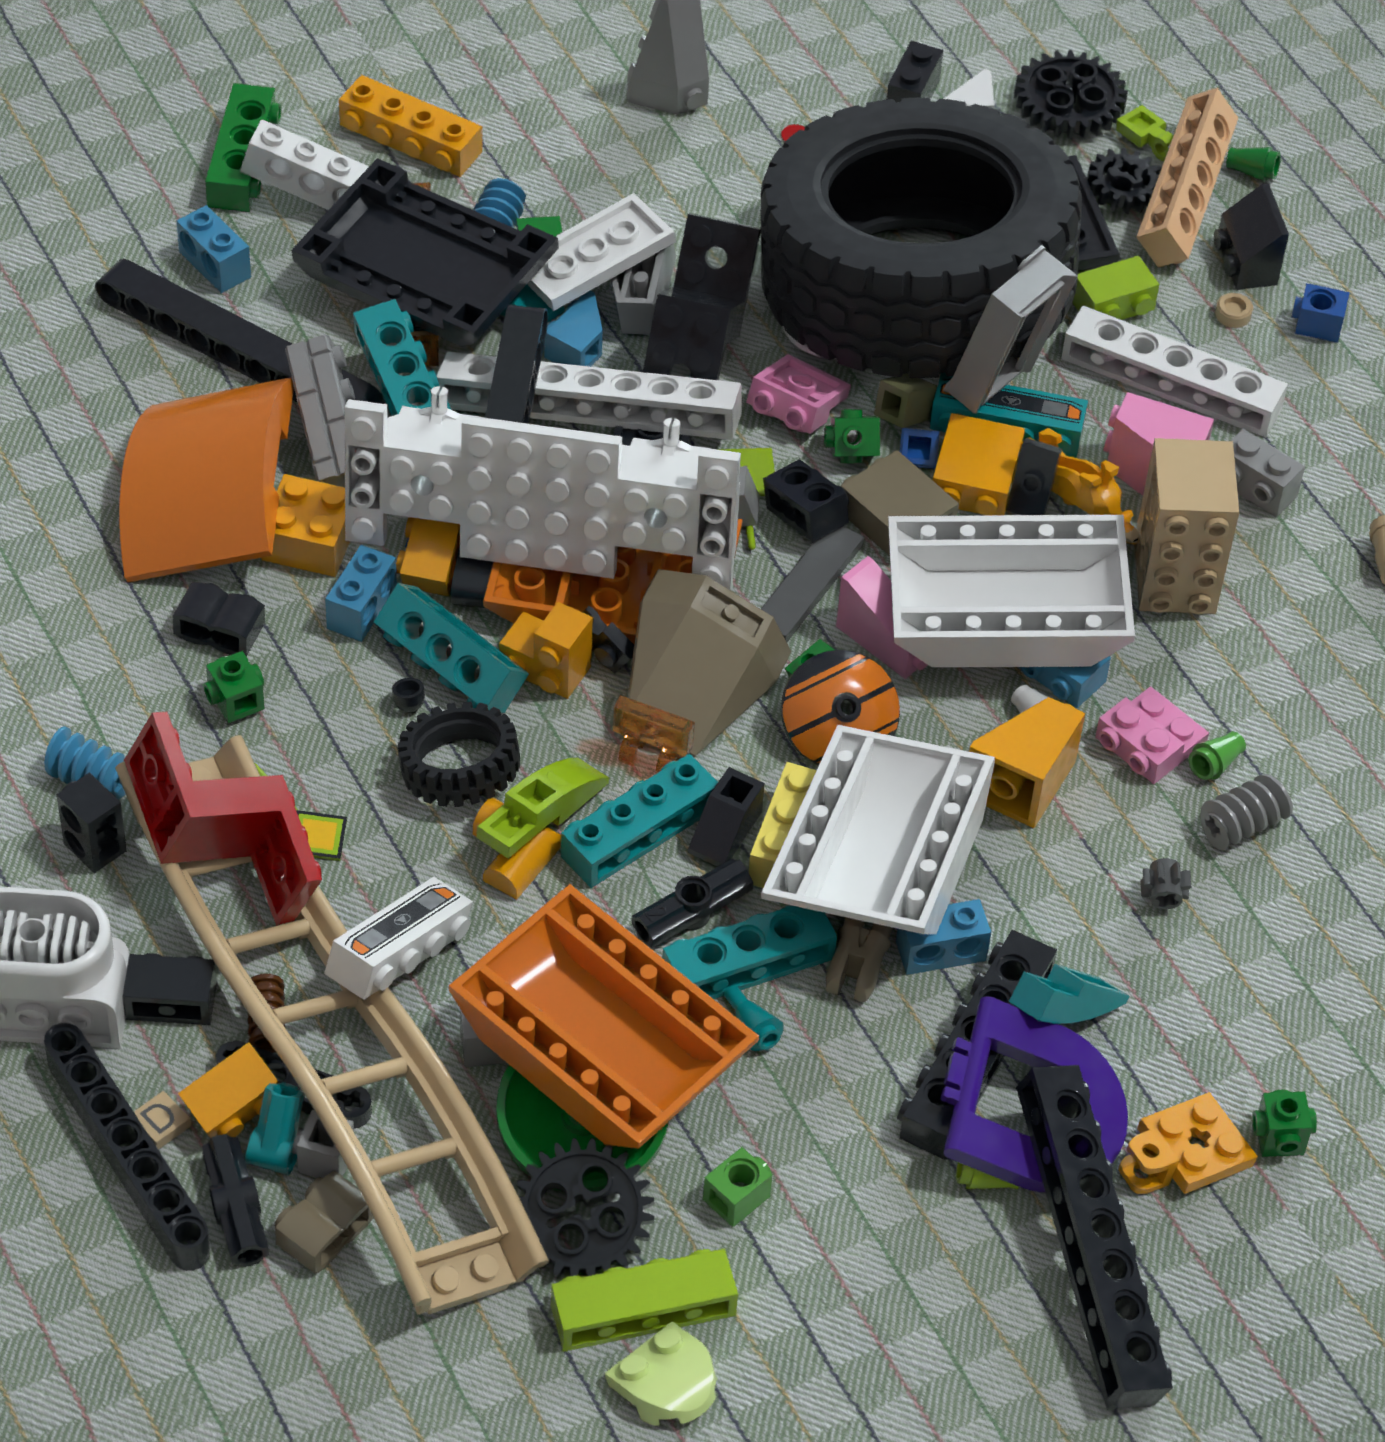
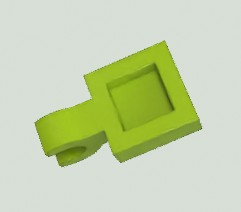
(1144, 128)

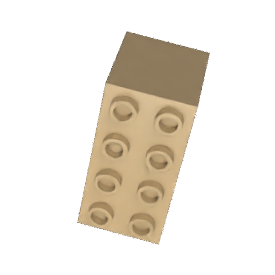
(1186, 525)

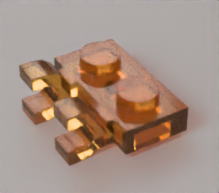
(650, 725)

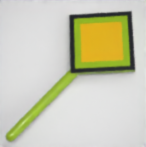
(324, 831)

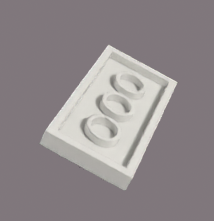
(601, 250)

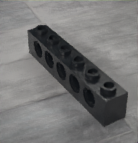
(928, 1124)

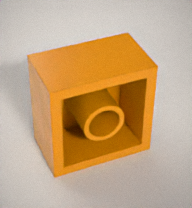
(309, 526)

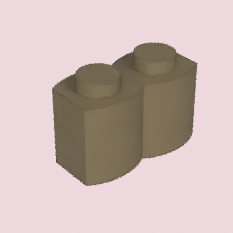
(323, 1221)

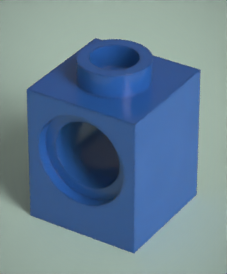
(1320, 312)

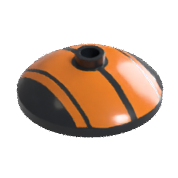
(815, 697)

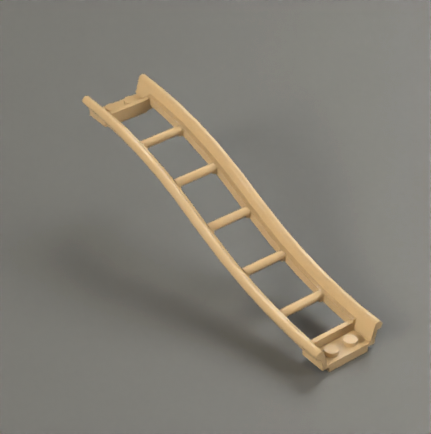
(433, 1276)

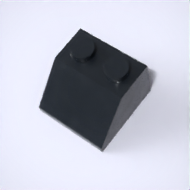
(1253, 240)

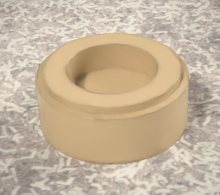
(1234, 310)

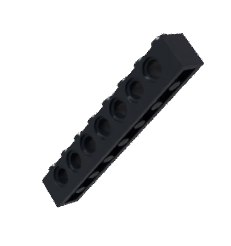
(1072, 1164)

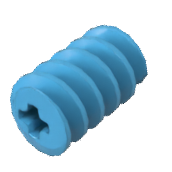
(502, 201)
(73, 758)

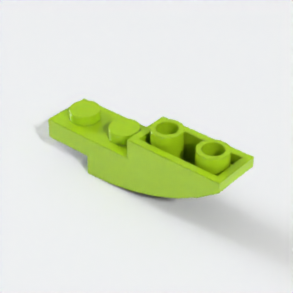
(538, 800)

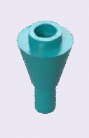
(756, 1018)

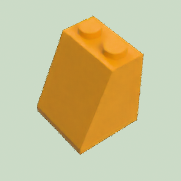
(1031, 758)

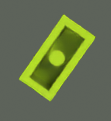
(1118, 289)

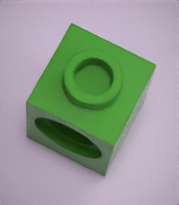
(732, 1201)

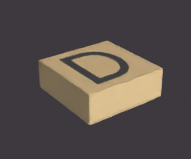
(163, 1119)

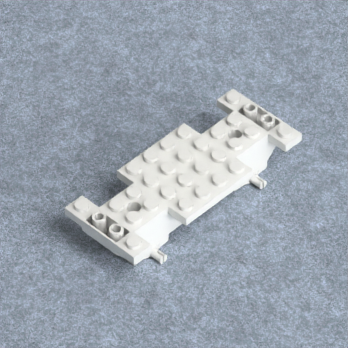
(540, 490)

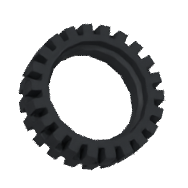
(464, 782)

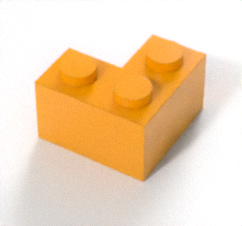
(552, 649)

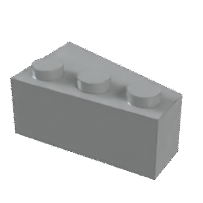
(638, 289)

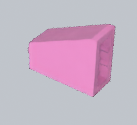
(868, 617)

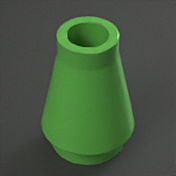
(1214, 756)

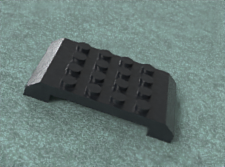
(423, 250)

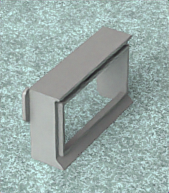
(982, 365)

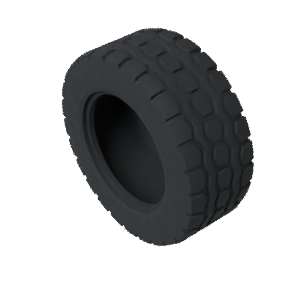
(910, 168)

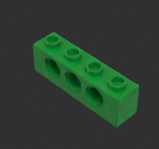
(224, 182)

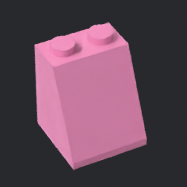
(1138, 424)

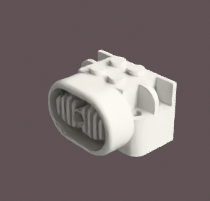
(59, 967)

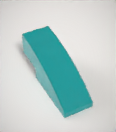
(1066, 996)

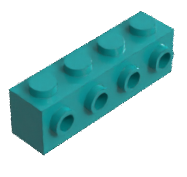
(637, 820)

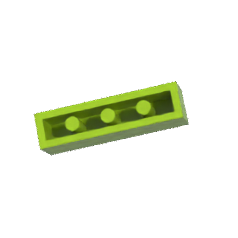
(643, 1299)

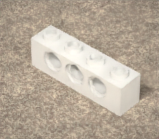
(299, 165)

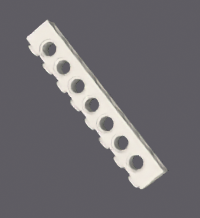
(604, 396)

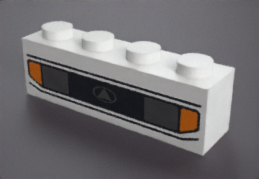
(398, 938)

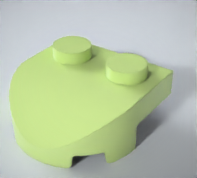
(667, 1377)

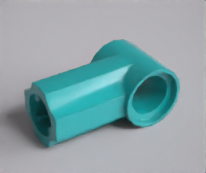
(277, 1127)

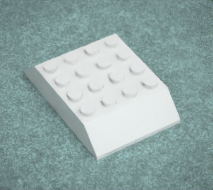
(1010, 589)
(883, 830)

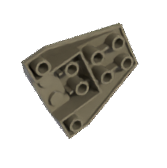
(703, 652)

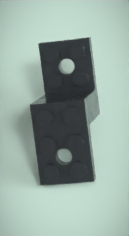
(706, 302)

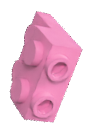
(796, 394)
(1149, 734)

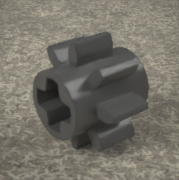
(1165, 883)

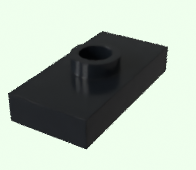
(1033, 478)

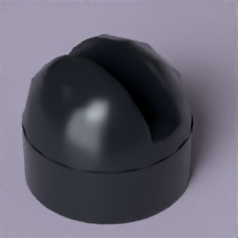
(408, 694)

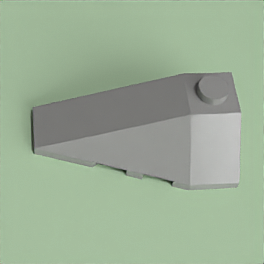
(672, 60)

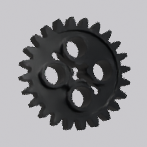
(1049, 101)
(567, 1173)

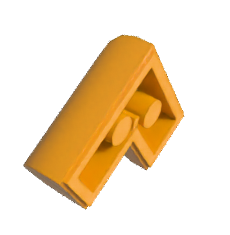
(517, 872)

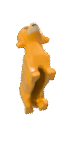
(1088, 486)

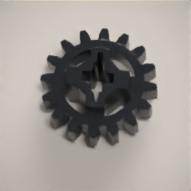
(1124, 180)

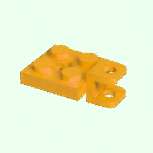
(1165, 1150)

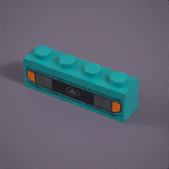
(1019, 408)

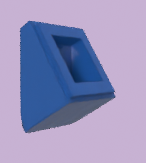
(920, 447)

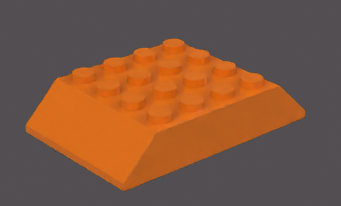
(599, 1020)

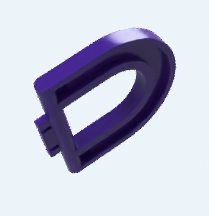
(1038, 1044)

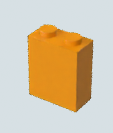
(979, 463)

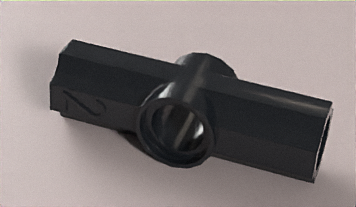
(708, 892)
(235, 1200)

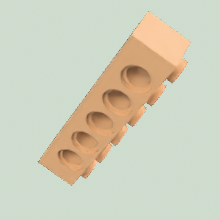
(1187, 178)

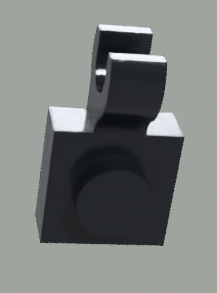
(609, 643)

